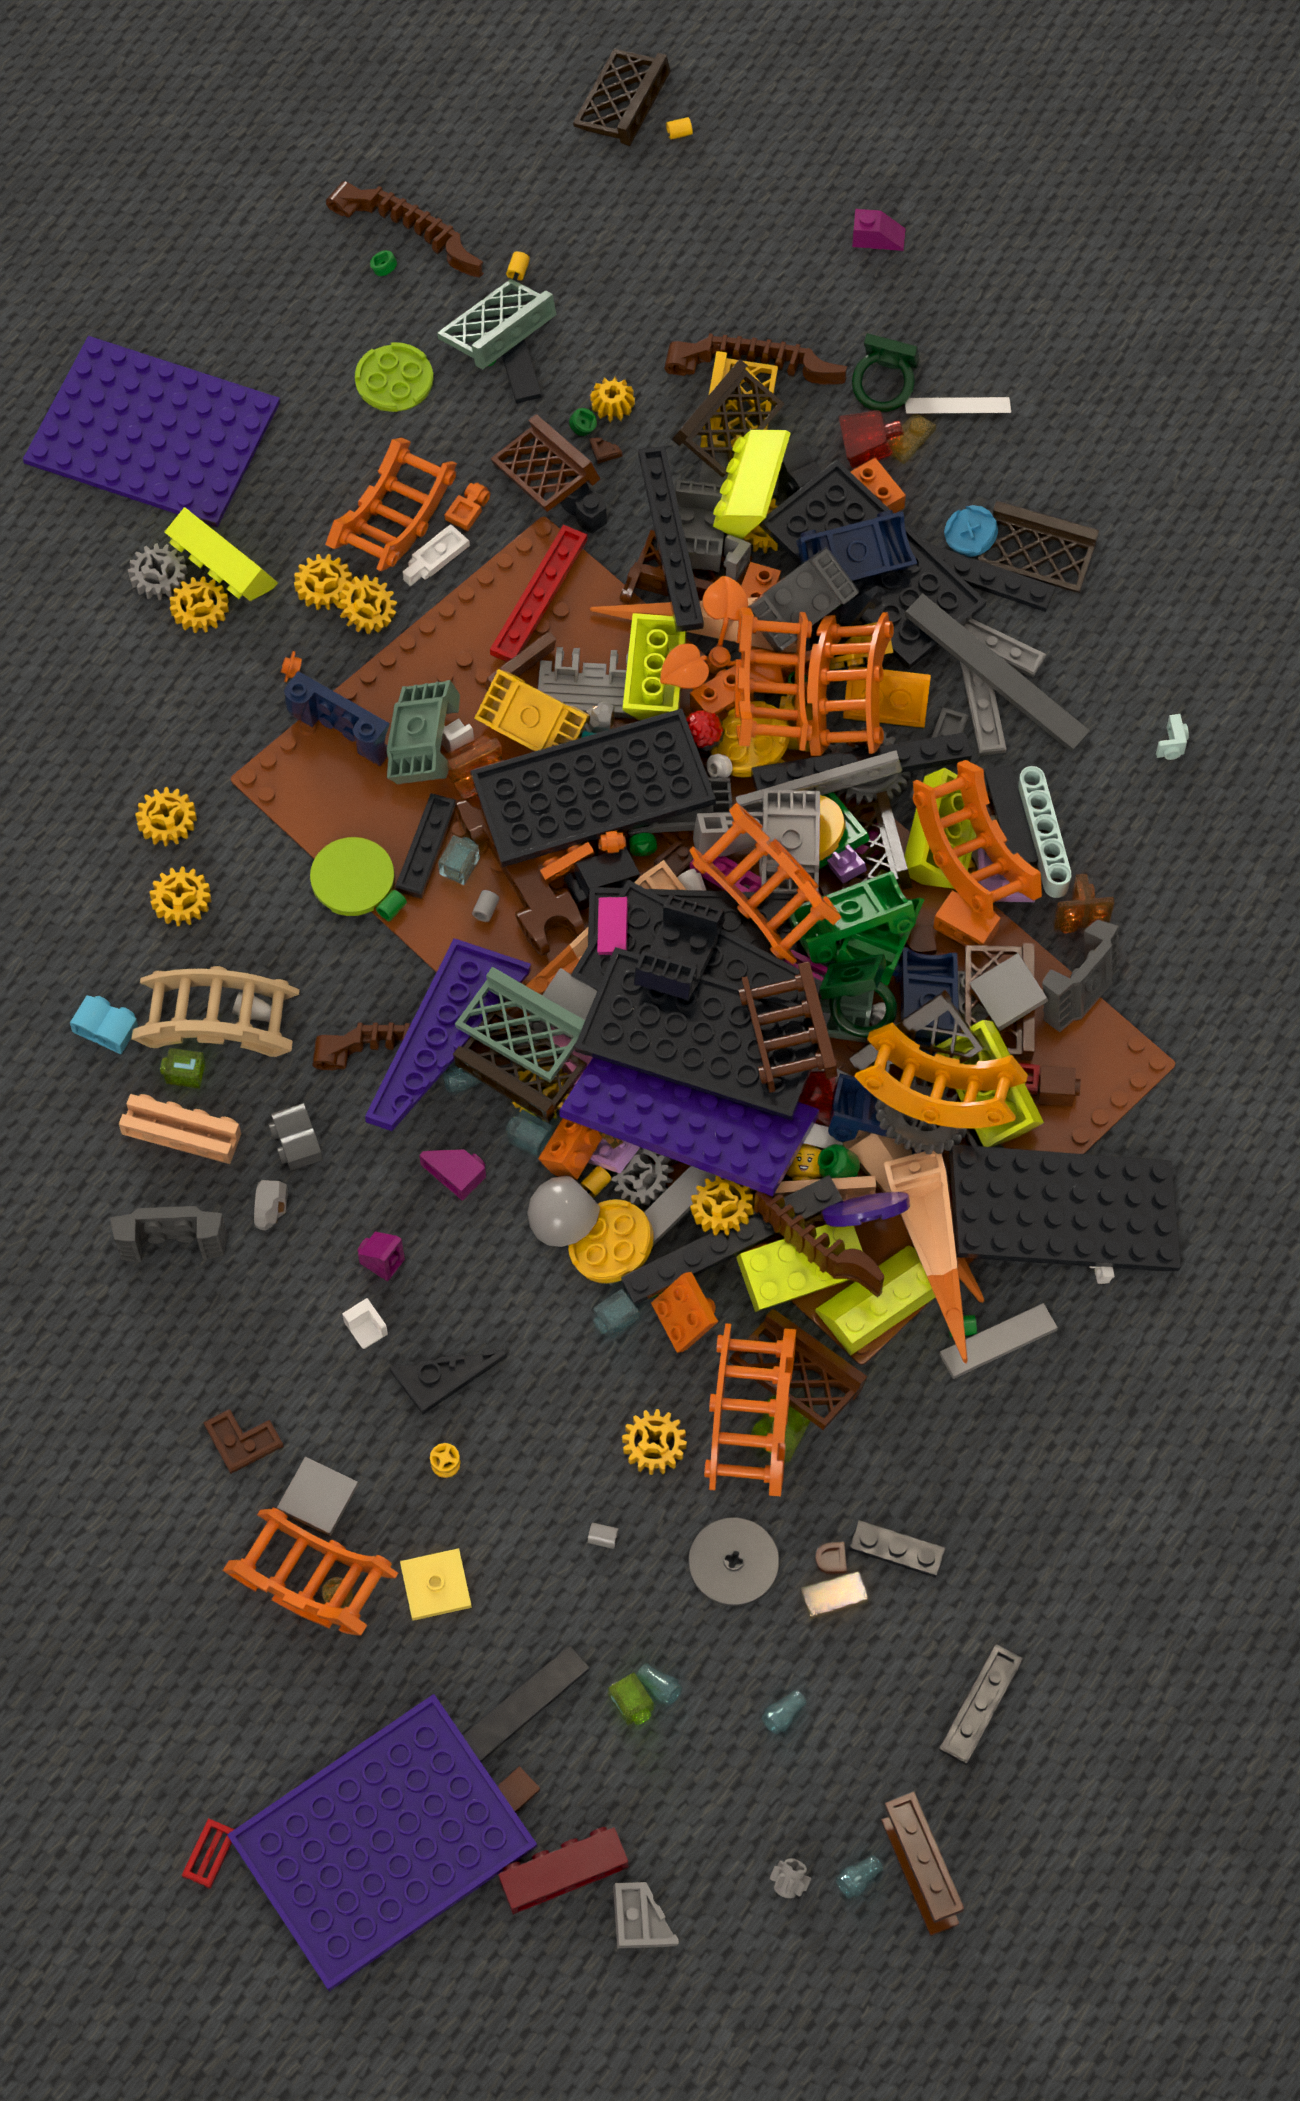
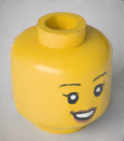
(805, 1164)

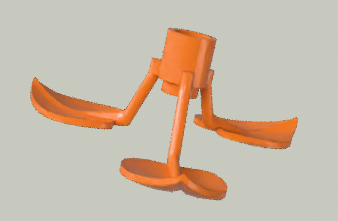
(685, 666)

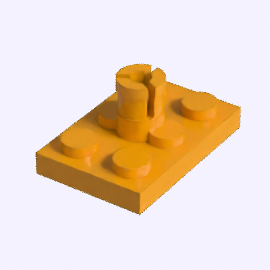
(901, 698)

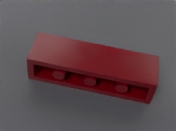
(563, 1870)

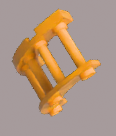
(943, 1072)

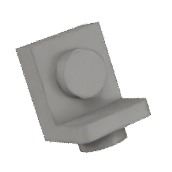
(737, 556)

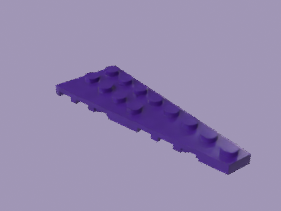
(432, 1034)

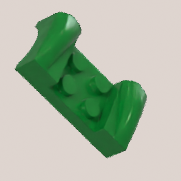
(860, 909)
(875, 942)

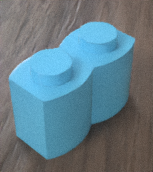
(104, 1023)

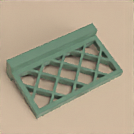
(506, 332)
(532, 1003)

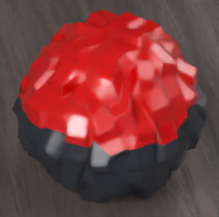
(706, 730)

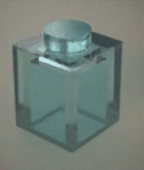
(459, 859)
(529, 1133)
(615, 1314)

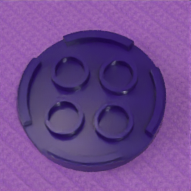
(866, 1208)

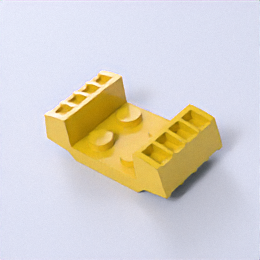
(529, 714)

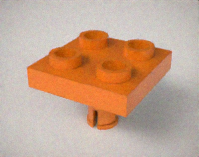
(685, 1312)

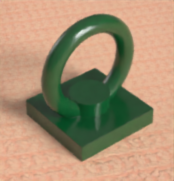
(890, 355)
(854, 979)

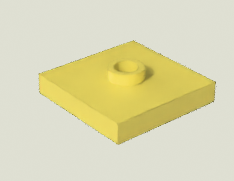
(435, 1584)

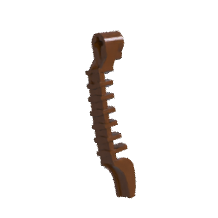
(348, 199)
(685, 356)
(333, 1050)
(835, 1260)

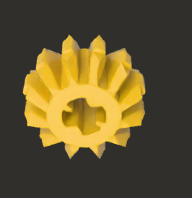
(612, 399)

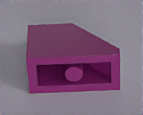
(877, 231)
(455, 1169)
(381, 1254)

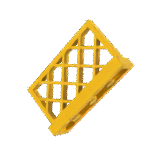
(721, 368)

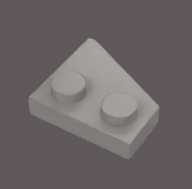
(639, 1919)

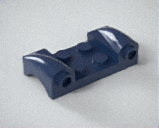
(863, 547)
(314, 702)
(921, 980)
(854, 1111)

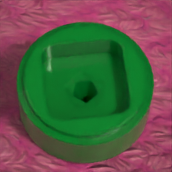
(383, 263)
(583, 421)
(642, 844)

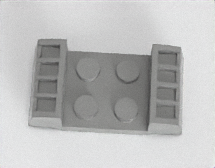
(795, 823)

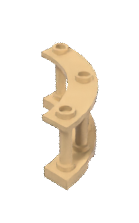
(210, 1029)

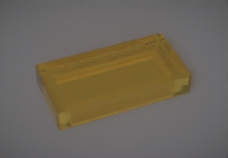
(834, 1595)

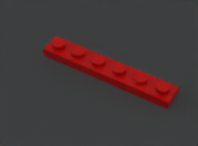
(538, 594)

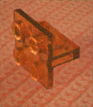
(470, 757)
(1082, 908)

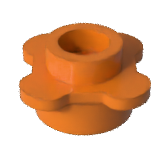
(291, 666)

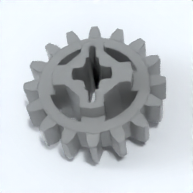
(149, 580)
(648, 1182)

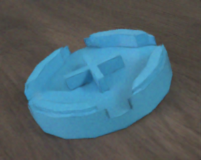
(971, 531)

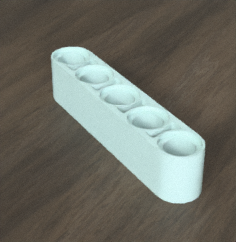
(1044, 820)

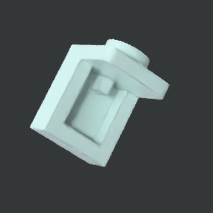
(1177, 741)

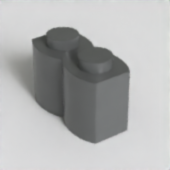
(296, 1137)

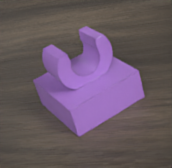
(846, 864)

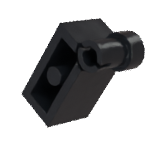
(602, 871)

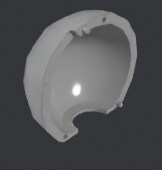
(561, 1212)

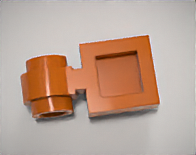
(466, 510)
(611, 842)

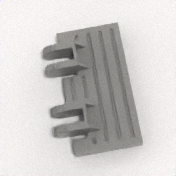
(584, 688)

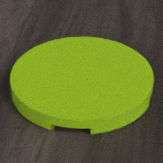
(394, 377)
(352, 876)

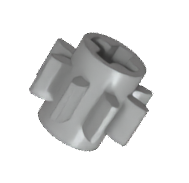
(790, 1878)

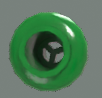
(838, 1162)

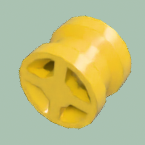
(446, 1454)

